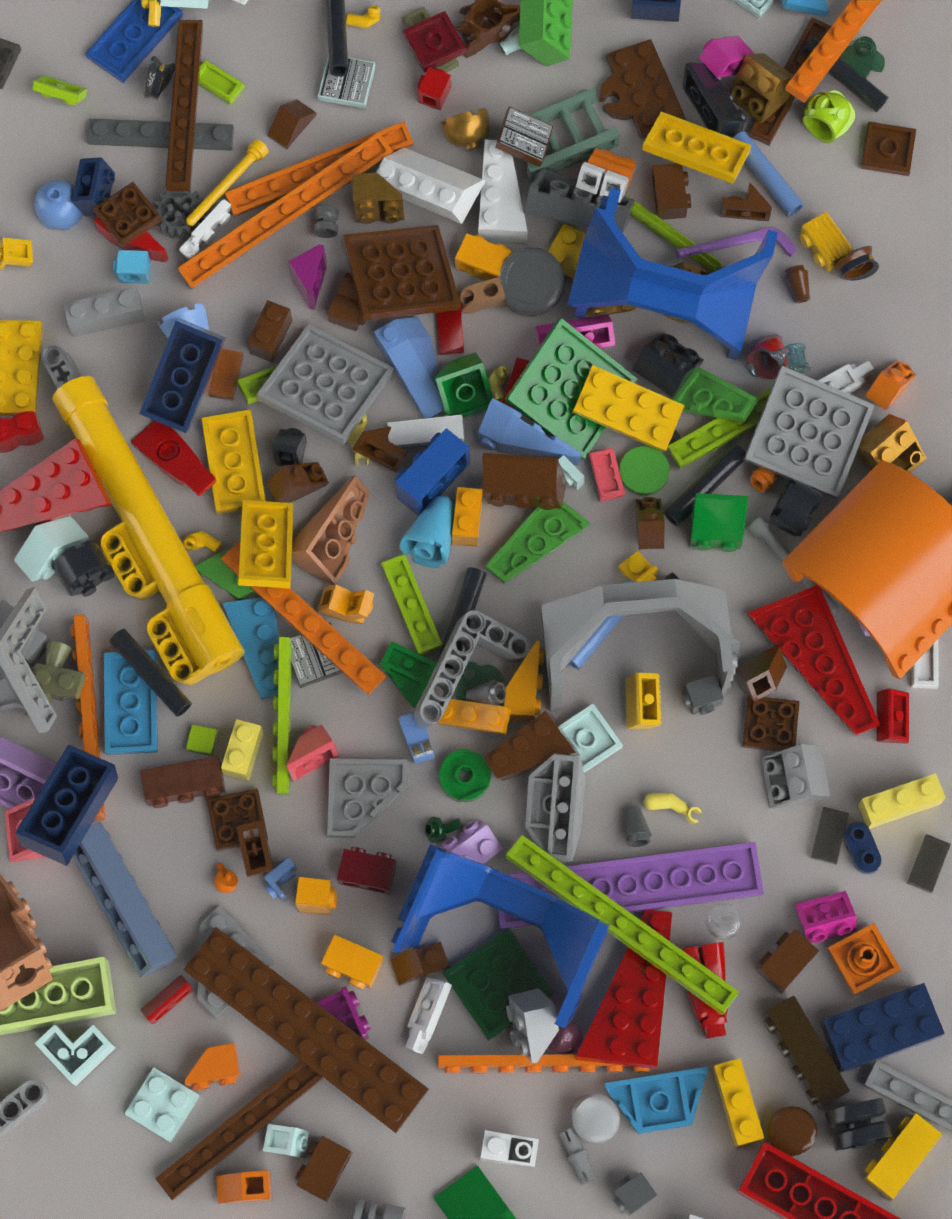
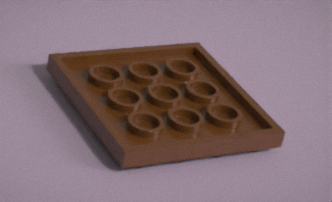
(400, 272)

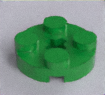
(450, 771)

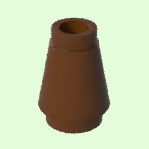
(798, 283)

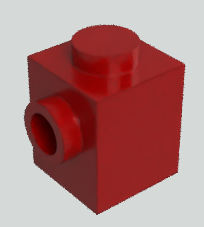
(434, 88)

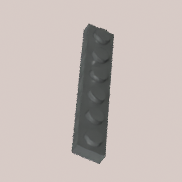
(156, 134)

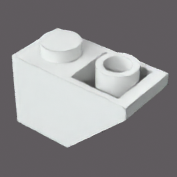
(509, 1149)

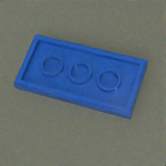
(131, 39)

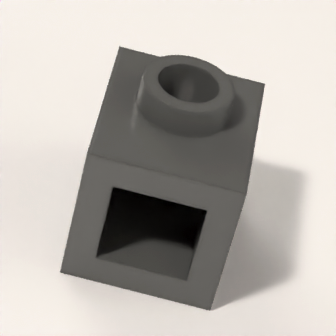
(703, 695)
(633, 1193)

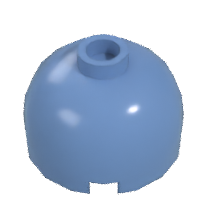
(55, 207)

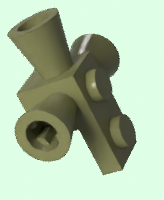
(54, 679)

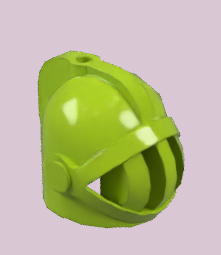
(828, 115)

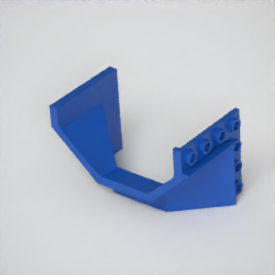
(614, 274)
(454, 881)

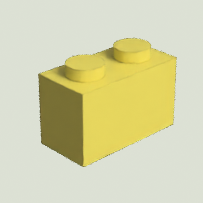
(242, 750)

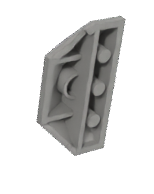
(556, 805)

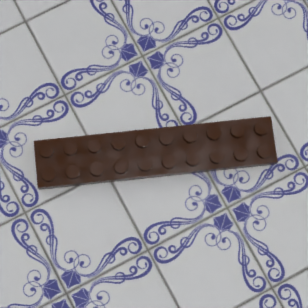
(306, 1030)

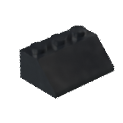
(711, 100)

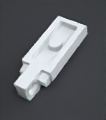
(205, 230)
(849, 377)
(426, 1013)

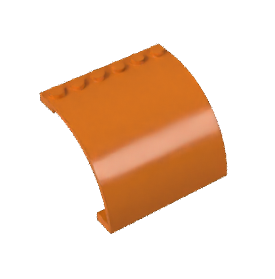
(886, 562)

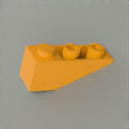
(524, 685)

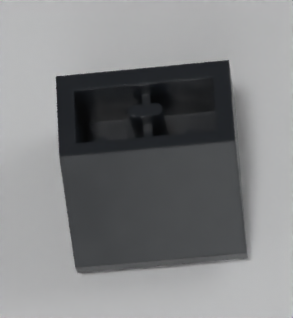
(667, 363)

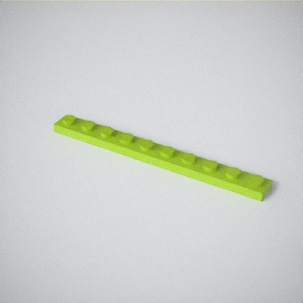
(623, 925)

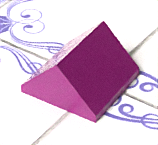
(308, 273)

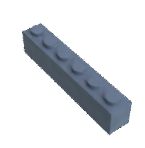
(123, 902)

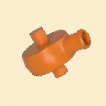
(224, 879)

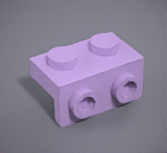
(474, 842)

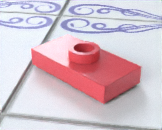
(606, 474)

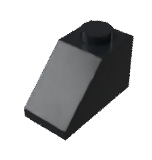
(289, 447)

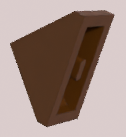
(290, 122)
(255, 848)

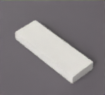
(420, 431)

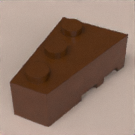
(529, 748)

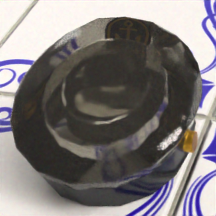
(157, 78)

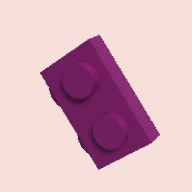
(343, 1008)

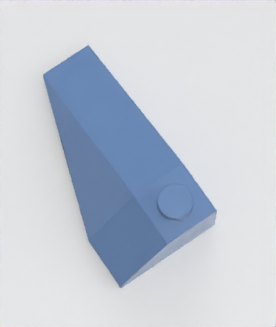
(412, 356)
(509, 434)

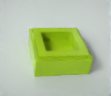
(202, 740)

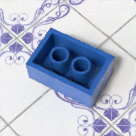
(432, 471)

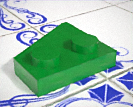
(407, 671)

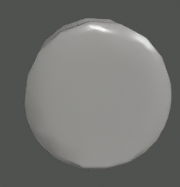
(595, 1118)

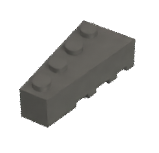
(557, 198)

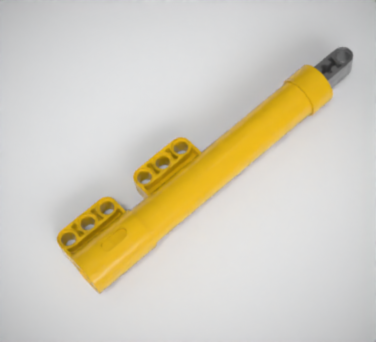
(145, 535)

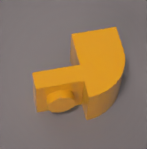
(345, 604)

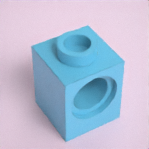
(132, 266)

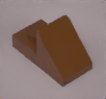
(752, 208)
(375, 446)
(419, 963)

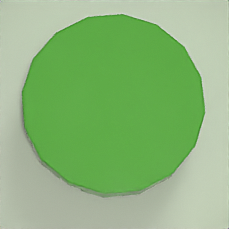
(644, 470)

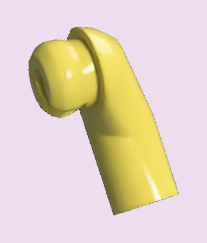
(497, 380)

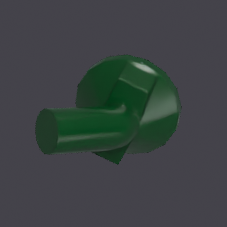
(439, 830)

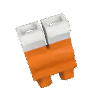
(606, 171)

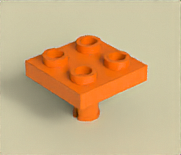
(863, 959)

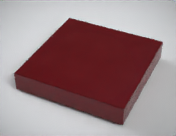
(434, 41)

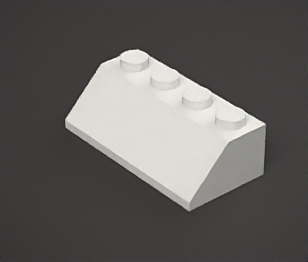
(431, 183)

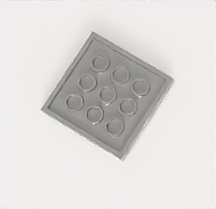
(325, 384)
(809, 432)

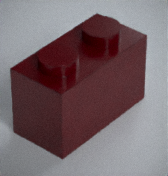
(367, 870)

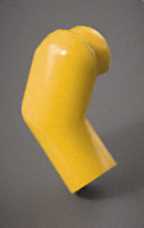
(154, 12)
(366, 20)
(200, 540)

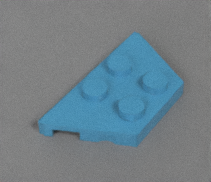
(659, 1100)

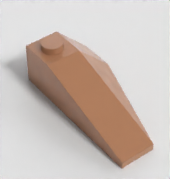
(327, 538)

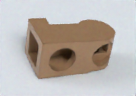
(482, 296)

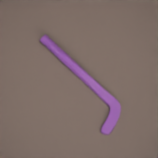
(784, 242)

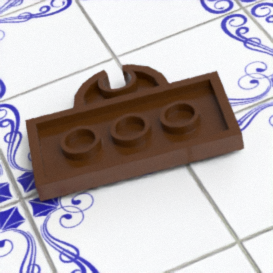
(639, 86)

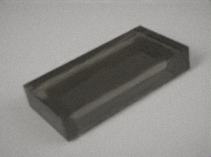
(829, 835)
(928, 863)

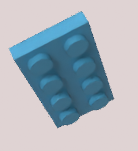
(128, 708)

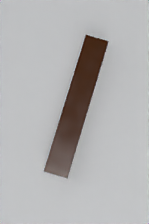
(766, 131)

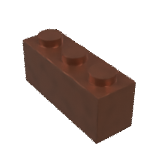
(183, 782)

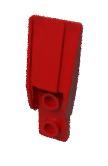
(173, 457)

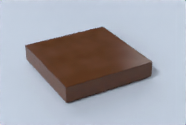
(888, 148)

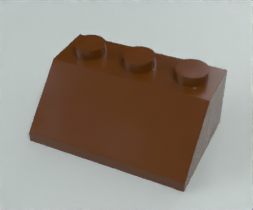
(523, 481)

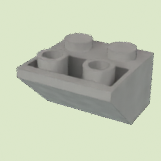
(795, 776)
(533, 1022)

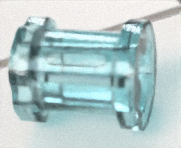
(797, 358)

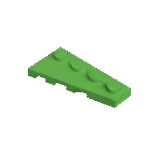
(534, 540)

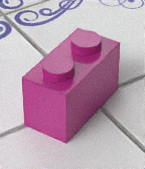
(725, 55)

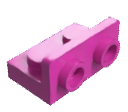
(826, 917)

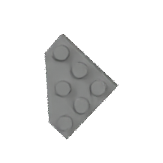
(361, 792)
(225, 923)

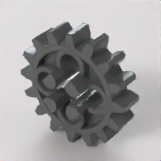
(166, 212)

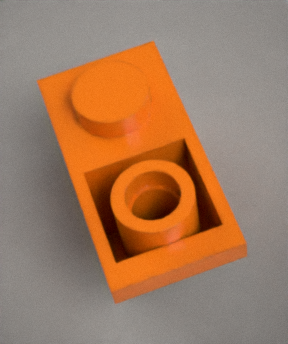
(891, 384)
(215, 1065)
(244, 1187)

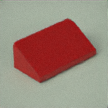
(450, 332)
(893, 716)
(166, 999)

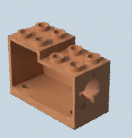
(22, 954)

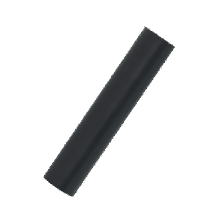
(337, 37)
(852, 80)
(706, 483)
(466, 601)
(150, 672)

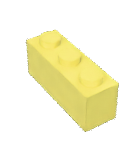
(901, 801)

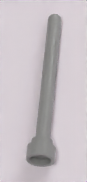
(762, 530)

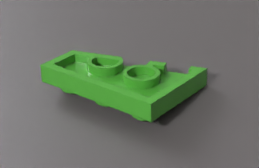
(714, 397)

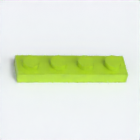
(412, 605)

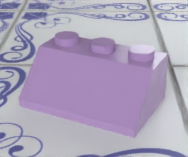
(21, 773)

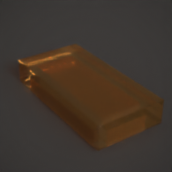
(226, 375)

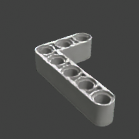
(459, 660)
(25, 1105)

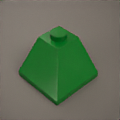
(464, 386)

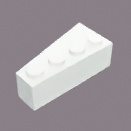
(500, 202)

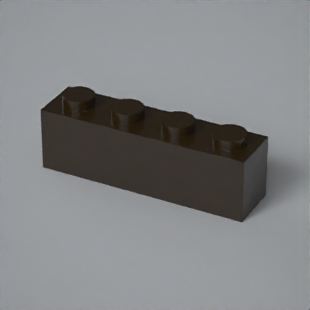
(806, 1052)

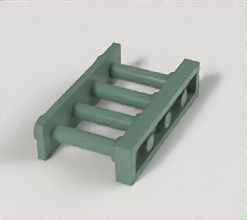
(582, 148)

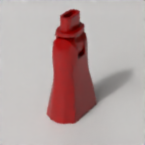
(713, 958)

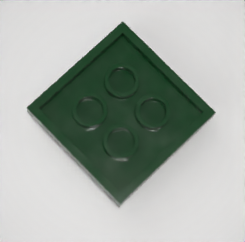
(491, 976)

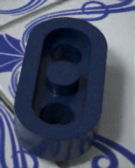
(861, 847)

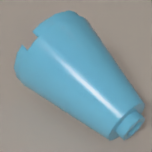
(431, 534)

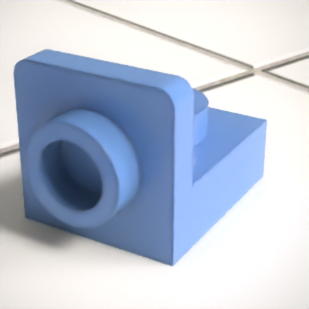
(281, 874)

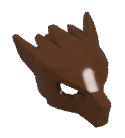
(486, 24)

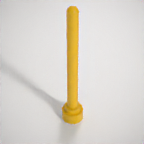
(256, 151)

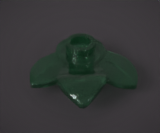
(861, 60)
(481, 675)

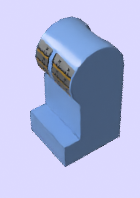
(416, 739)

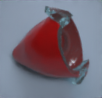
(767, 357)

